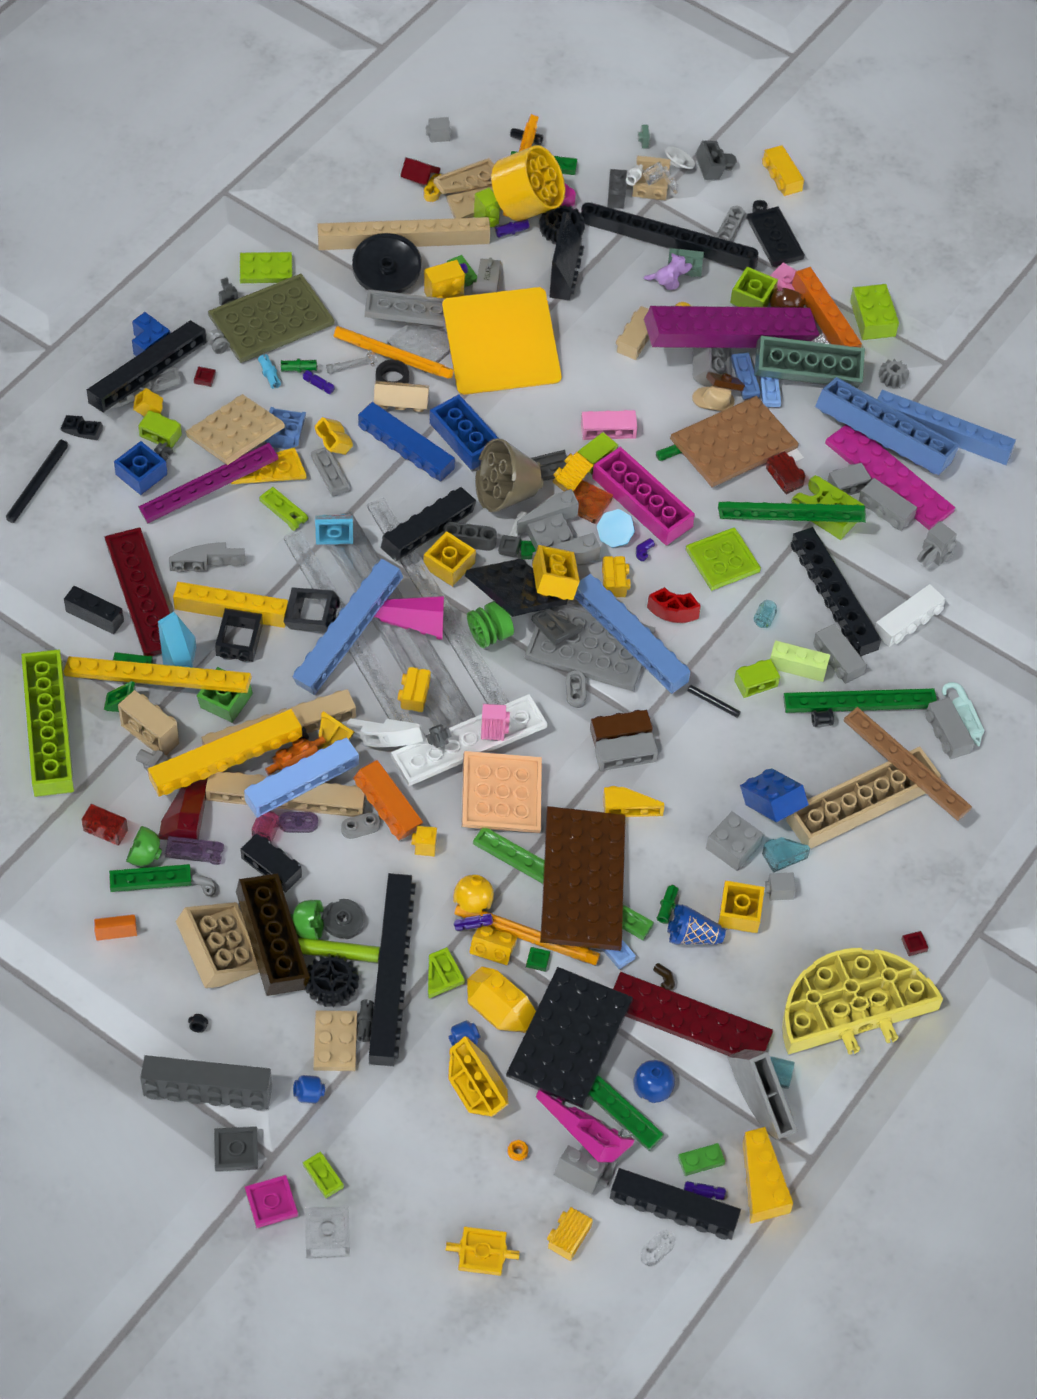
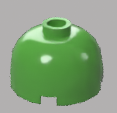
(144, 848)
(308, 919)

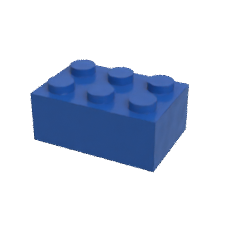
(774, 794)

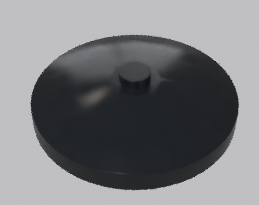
(386, 263)

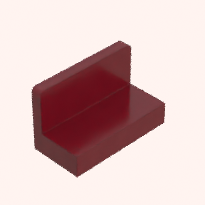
(418, 171)

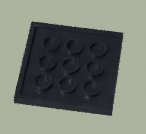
(512, 587)

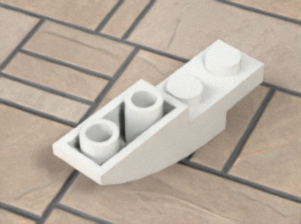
(390, 734)

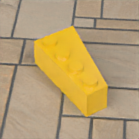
(764, 1179)

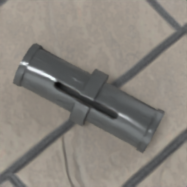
(365, 1020)

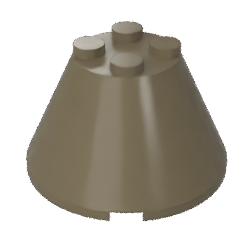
(505, 476)

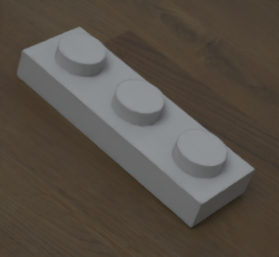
(329, 471)

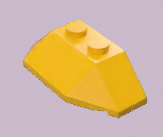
(499, 1000)
(476, 1079)

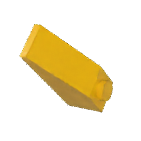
(630, 803)

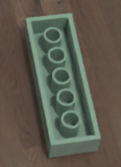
(808, 361)

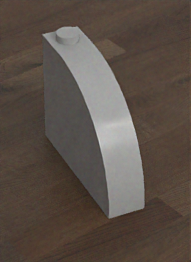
(762, 1091)

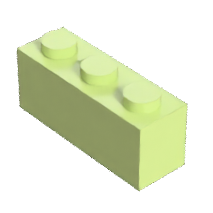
(799, 661)

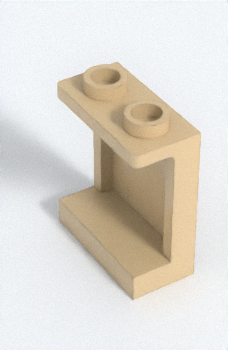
(656, 190)

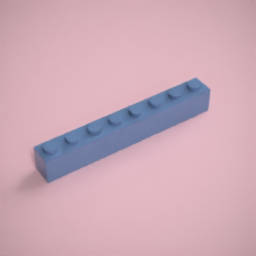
(966, 434)
(347, 626)
(632, 634)

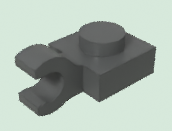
(228, 293)

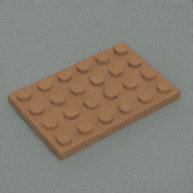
(733, 441)

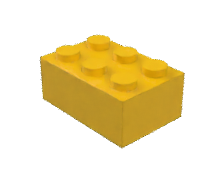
(555, 572)

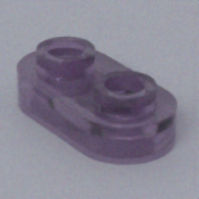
(298, 822)

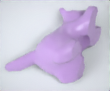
(669, 274)

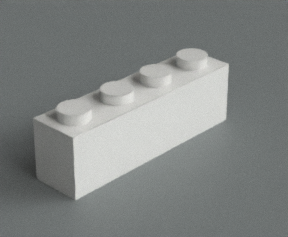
(910, 615)

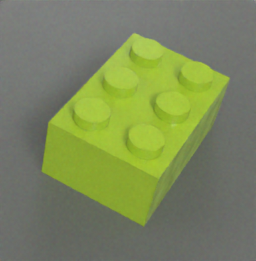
(874, 311)

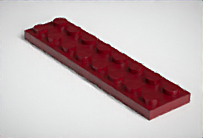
(139, 586)
(691, 1018)

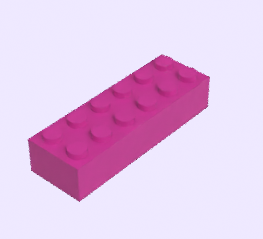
(643, 496)

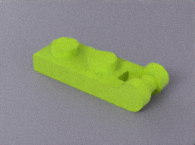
(283, 508)

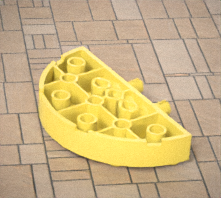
(854, 994)

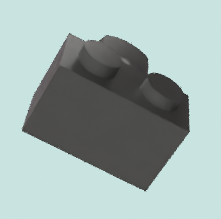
(713, 160)

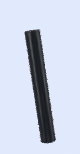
(714, 701)

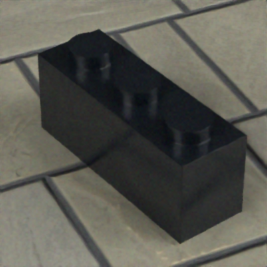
(93, 609)
(271, 860)

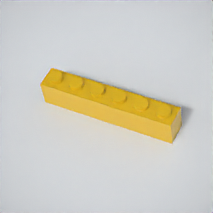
(214, 601)

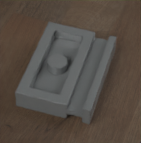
(550, 463)

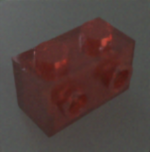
(104, 824)

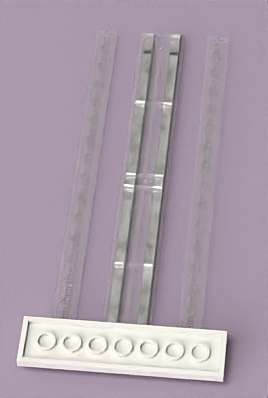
(411, 649)

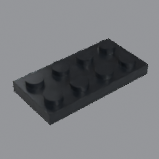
(775, 236)

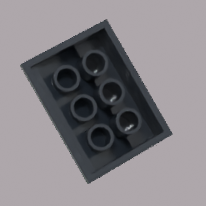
(566, 260)

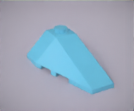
(176, 641)

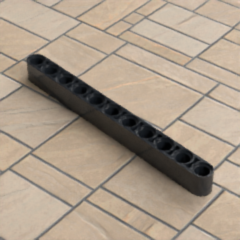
(669, 235)

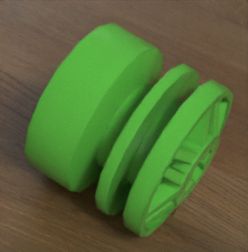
(490, 624)

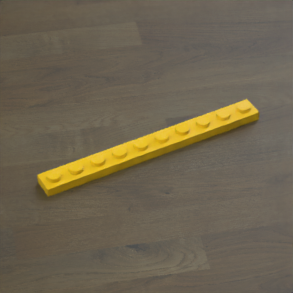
(157, 674)

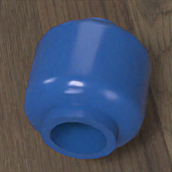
(464, 1029)
(308, 1089)

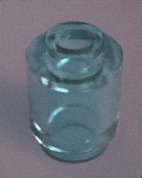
(765, 614)

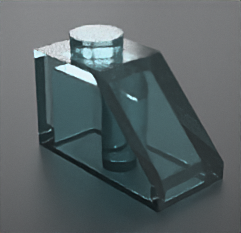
(784, 853)

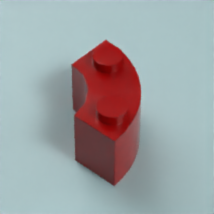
(674, 607)

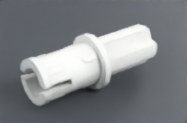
(634, 174)

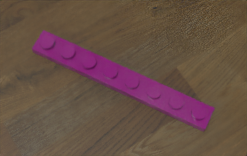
(208, 483)

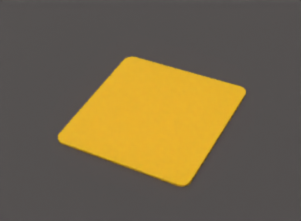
(501, 340)

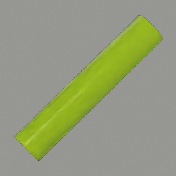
(351, 951)

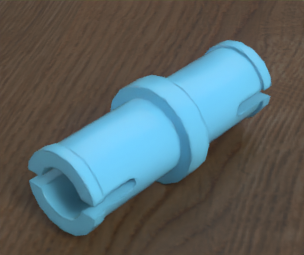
(269, 371)

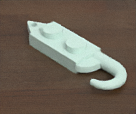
(966, 712)

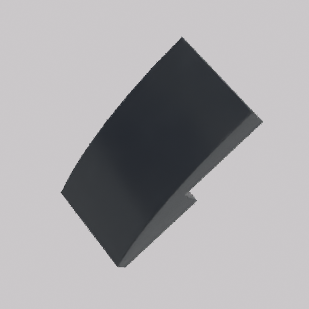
(80, 428)

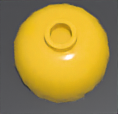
(473, 893)

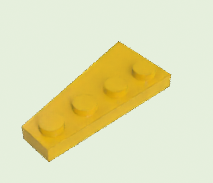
(286, 468)

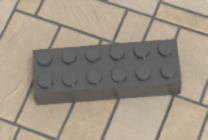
(206, 1082)

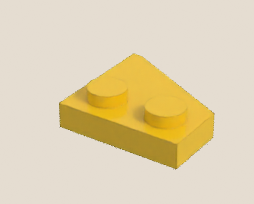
(332, 730)

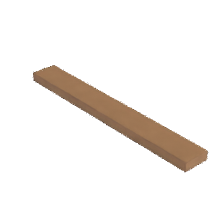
(907, 764)

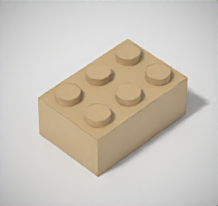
(148, 723)

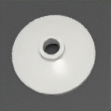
(679, 158)

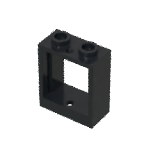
(295, 605)
(243, 620)

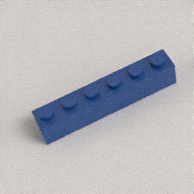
(406, 441)

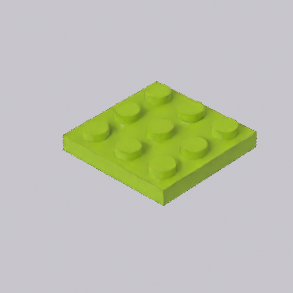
(723, 558)

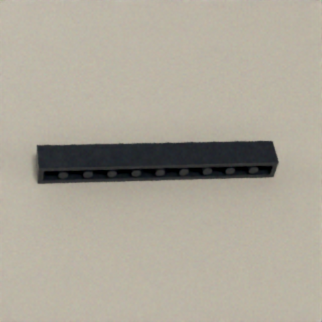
(390, 970)

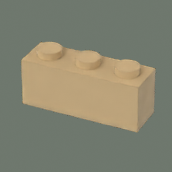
(634, 335)
(401, 395)

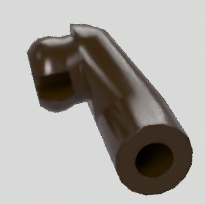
(667, 976)

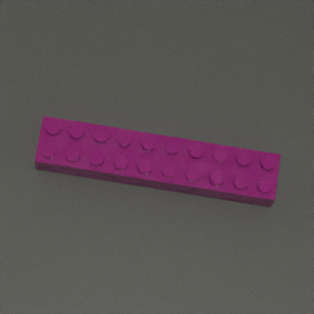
(726, 325)

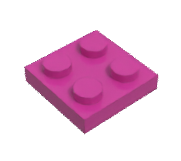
(271, 1201)

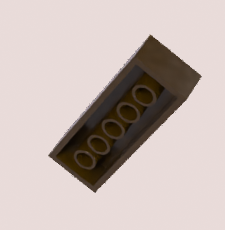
(272, 934)

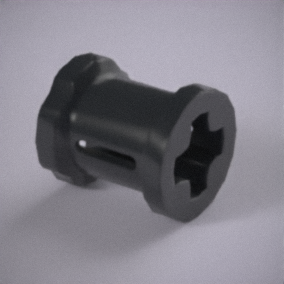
(822, 717)

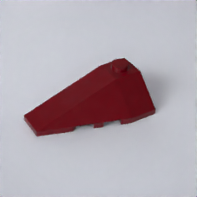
(185, 813)

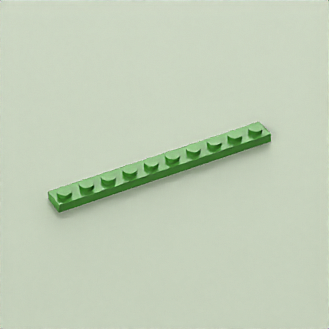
(534, 867)

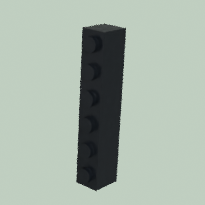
(427, 524)
(675, 1204)

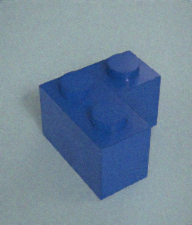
(147, 332)

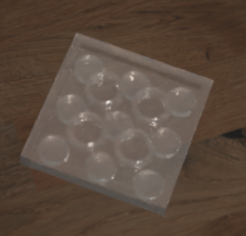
(422, 340)

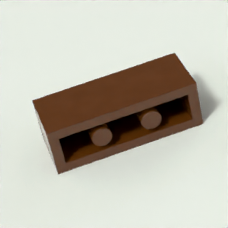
(620, 725)

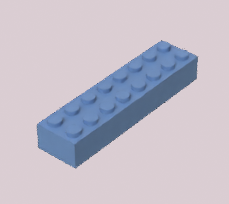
(887, 426)

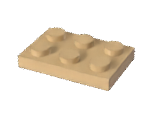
(335, 1041)

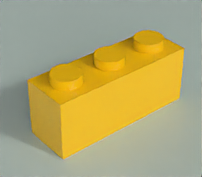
(783, 170)

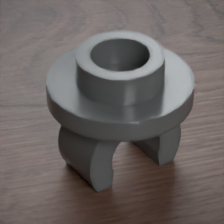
(160, 449)

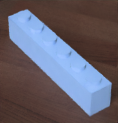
(301, 777)

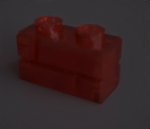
(785, 472)

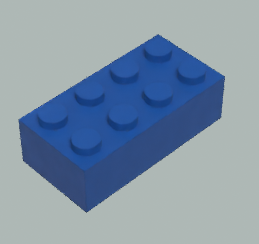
(461, 429)

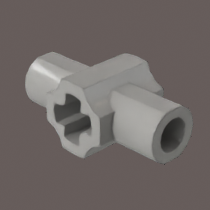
(150, 759)

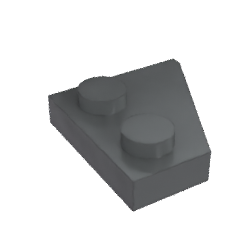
(555, 626)

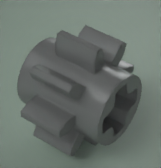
(438, 736)

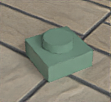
(644, 136)

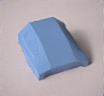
(290, 435)

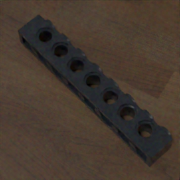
(835, 591)

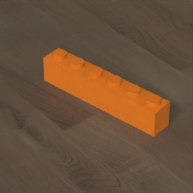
(824, 309)

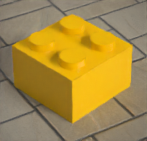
(444, 280)
(449, 558)
(741, 906)

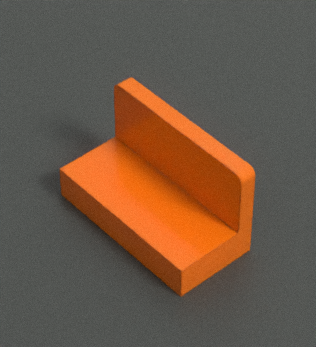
(115, 927)

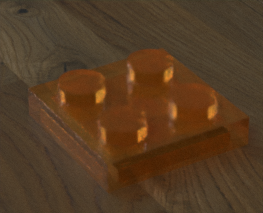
(591, 501)

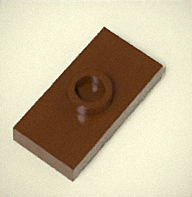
(725, 381)

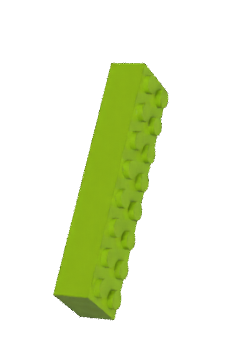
(47, 723)

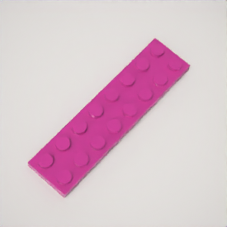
(884, 467)

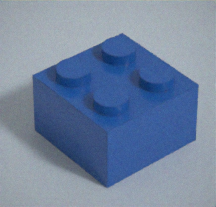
(140, 468)

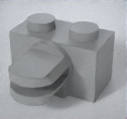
(937, 545)
(579, 1169)

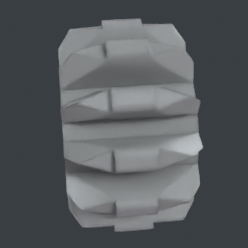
(893, 373)

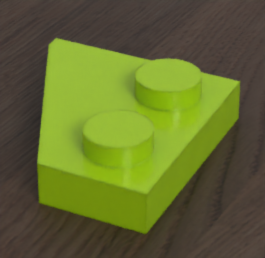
(443, 973)

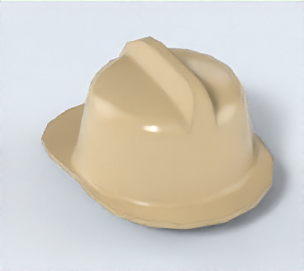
(713, 398)

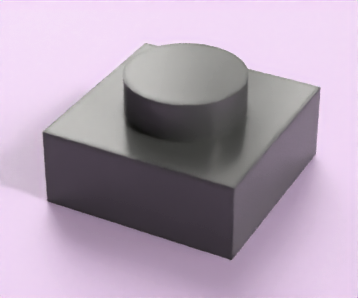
(509, 545)

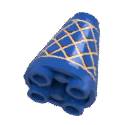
(694, 928)

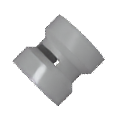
(217, 341)

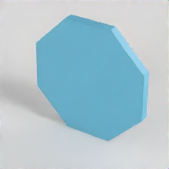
(615, 528)

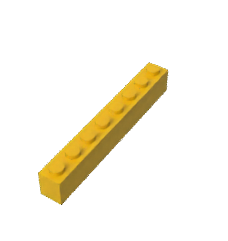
(225, 752)

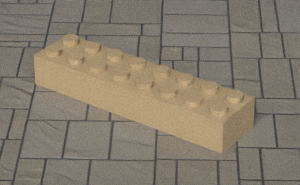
(856, 802)

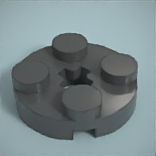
(347, 928)

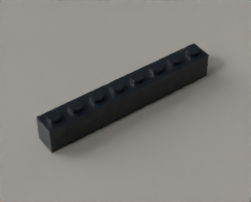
(146, 366)

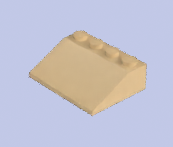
(218, 943)

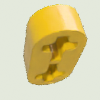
(432, 187)

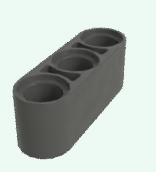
(475, 536)

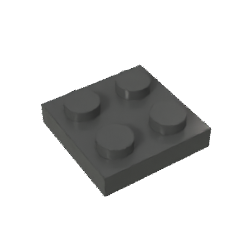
(236, 1148)

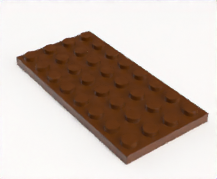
(583, 879)

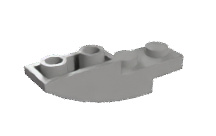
(200, 556)

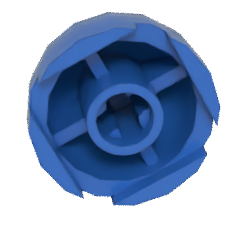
(654, 1081)

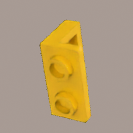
(492, 944)

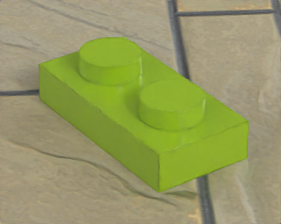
(323, 1175)

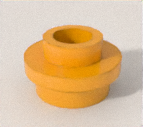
(517, 1144)

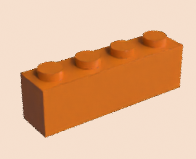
(387, 800)

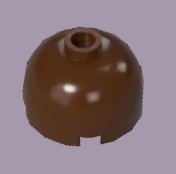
(787, 298)

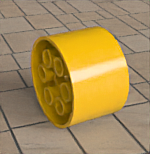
(528, 183)

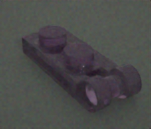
(194, 850)

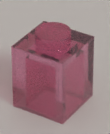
(266, 825)

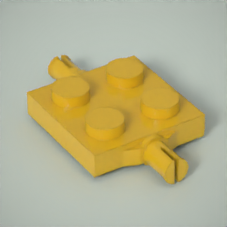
(482, 1251)

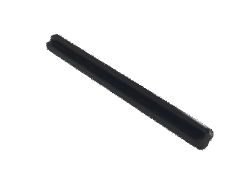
(36, 481)

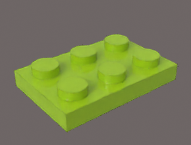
(265, 267)

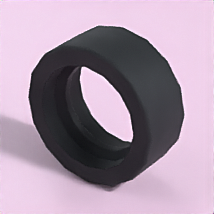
(395, 366)

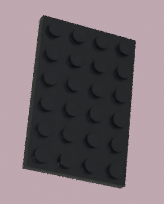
(569, 1037)

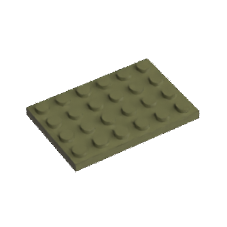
(271, 317)

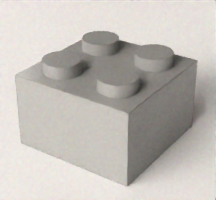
(734, 840)

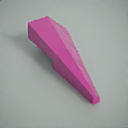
(419, 614)
(595, 1137)

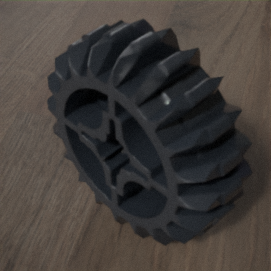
(554, 217)
(318, 983)

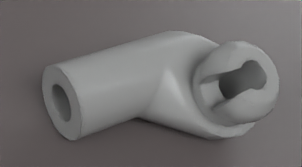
(206, 883)

